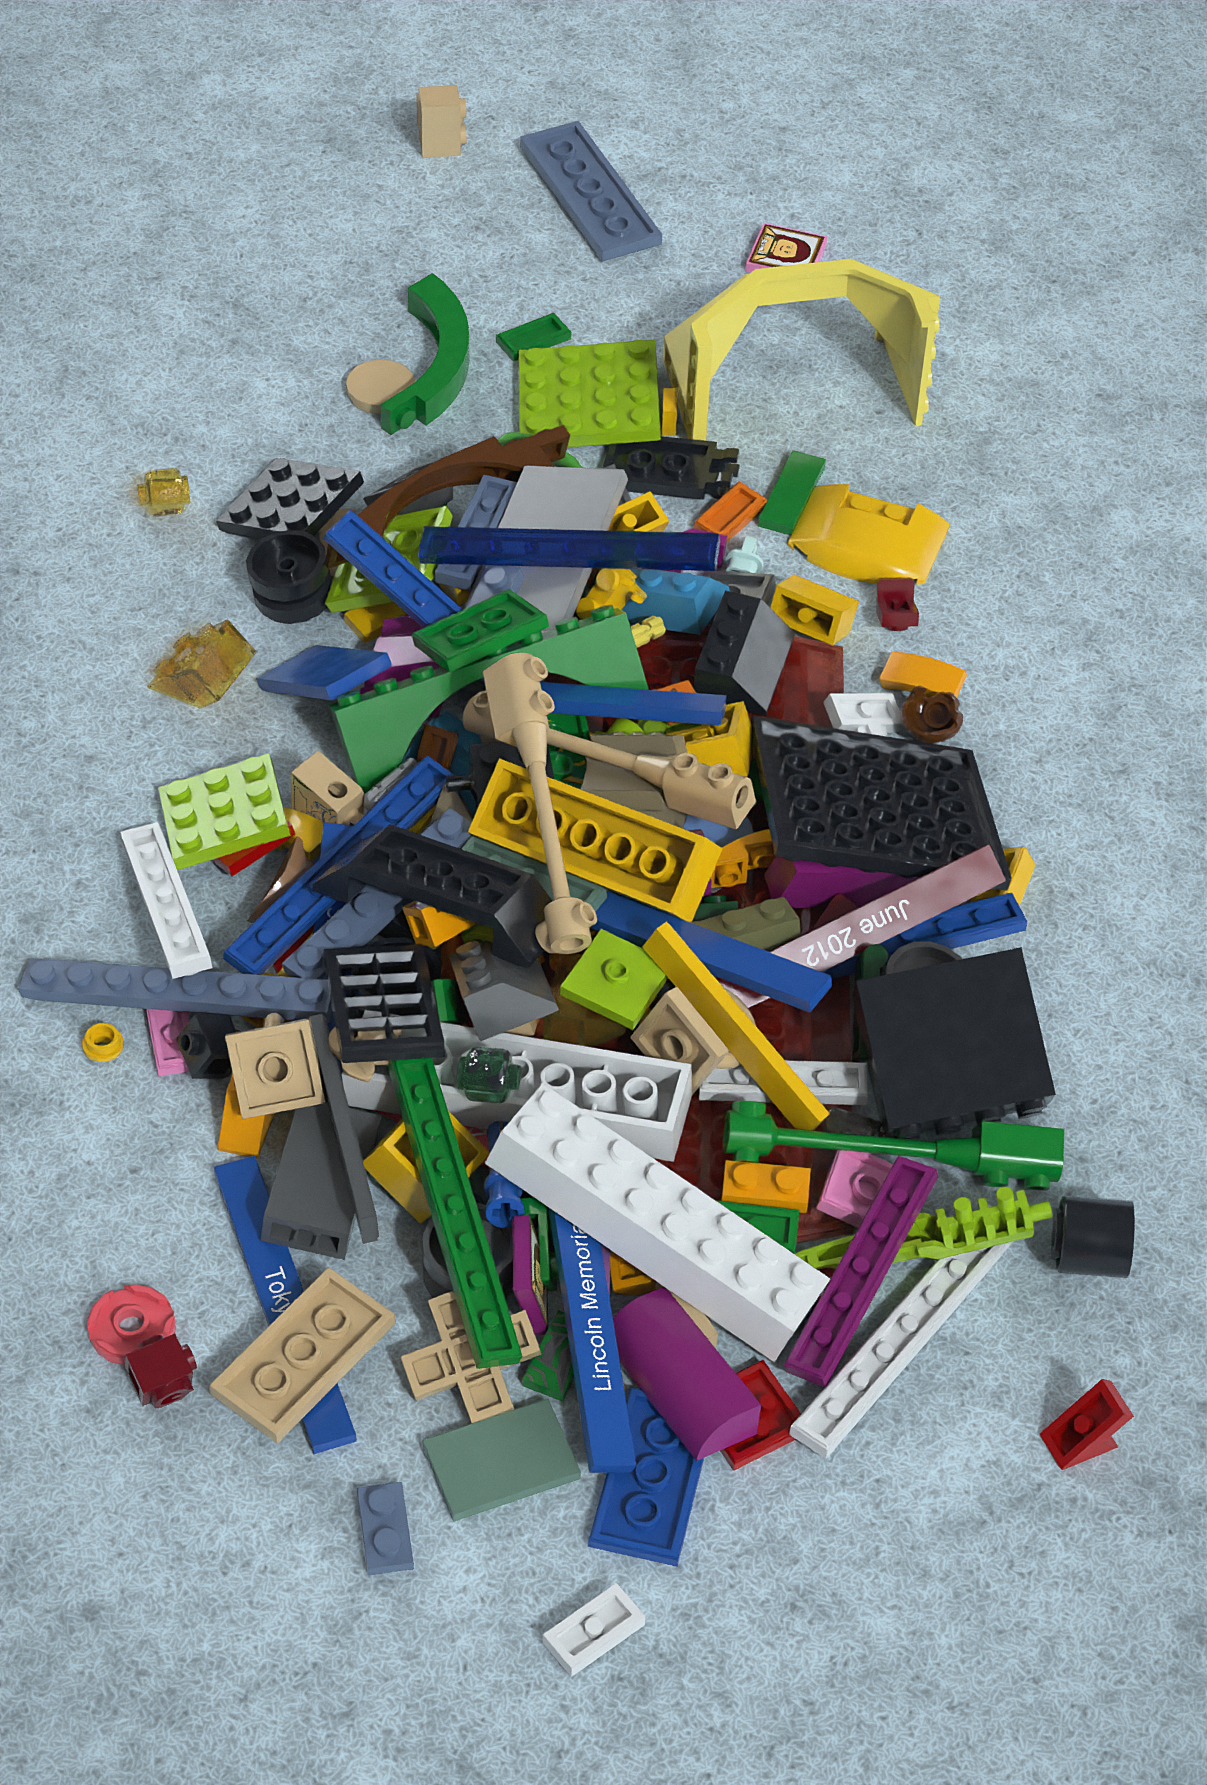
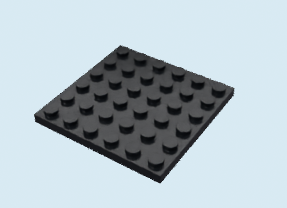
(871, 799)

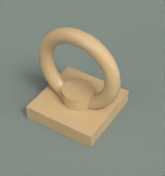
(681, 1035)
(276, 1067)

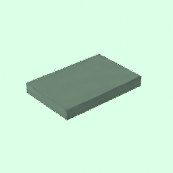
(501, 1459)

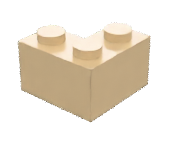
(440, 121)

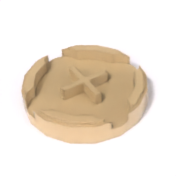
(376, 382)

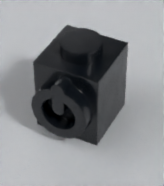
(205, 1045)

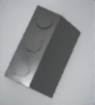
(498, 991)

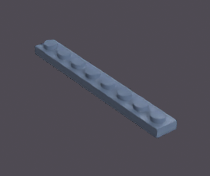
(155, 989)

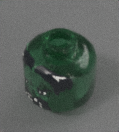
(488, 1075)

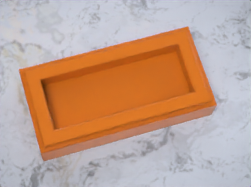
(732, 511)

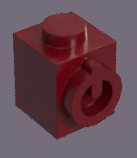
(161, 1370)

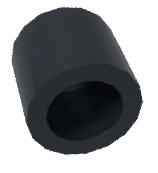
(1093, 1236)

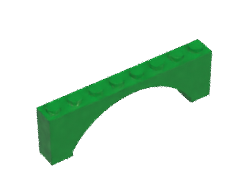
(382, 722)

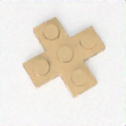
(453, 1365)

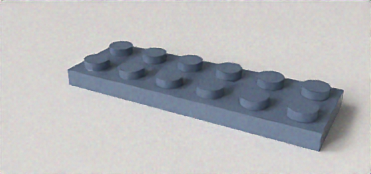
(590, 191)

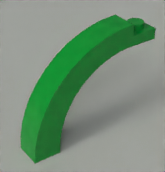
(439, 386)

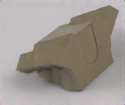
(623, 784)

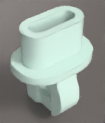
(745, 559)

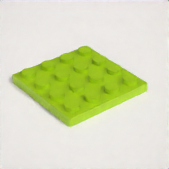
(594, 390)

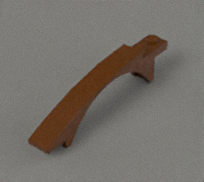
(463, 468)

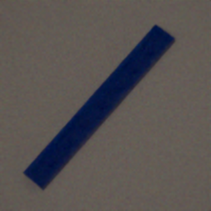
(569, 548)

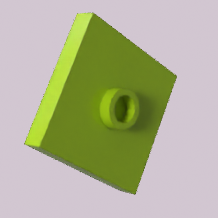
(614, 979)

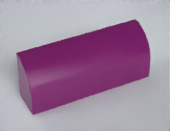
(815, 885)
(684, 1375)

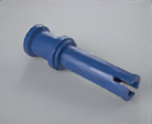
(501, 1192)

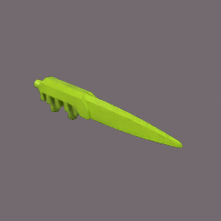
(949, 1236)

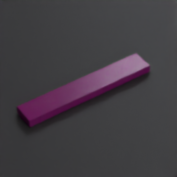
(861, 1271)

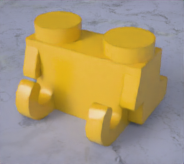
(612, 588)

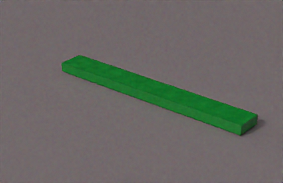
(455, 1214)

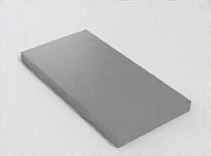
(564, 501)

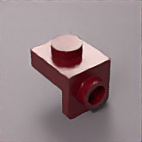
(896, 603)

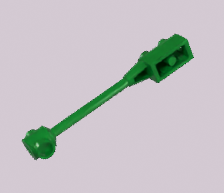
(993, 1152)

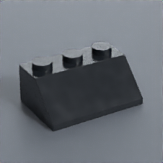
(744, 653)

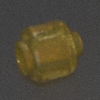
(164, 492)

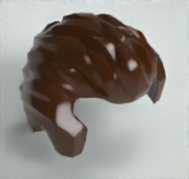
(931, 718)

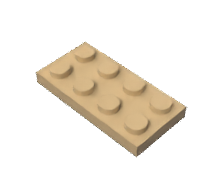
(302, 1355)

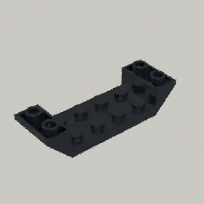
(446, 880)

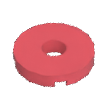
(113, 1308)

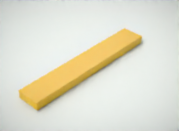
(735, 1029)

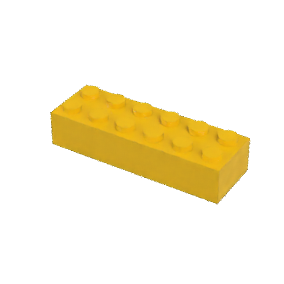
(600, 841)

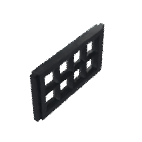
(390, 1048)

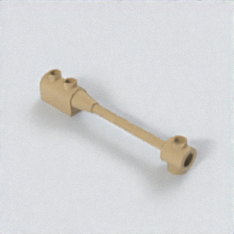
(521, 720)
(686, 783)

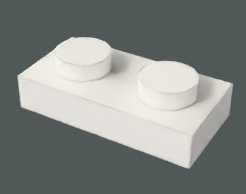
(593, 1629)

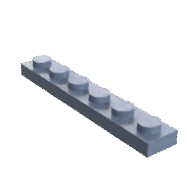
(368, 911)

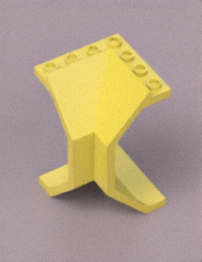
(898, 311)

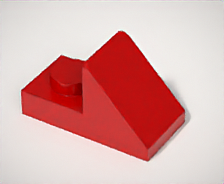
(1087, 1426)

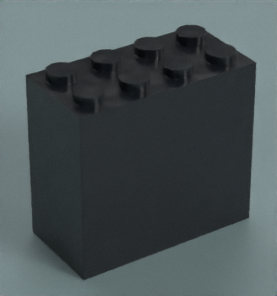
(953, 1044)

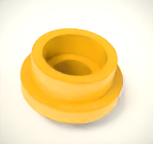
(102, 1033)

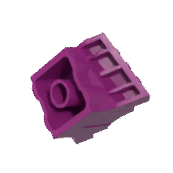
(405, 657)

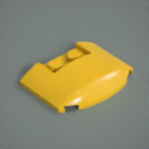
(867, 536)

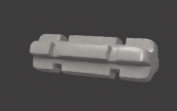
(375, 794)

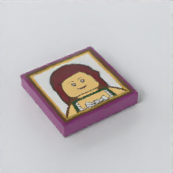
(526, 1274)

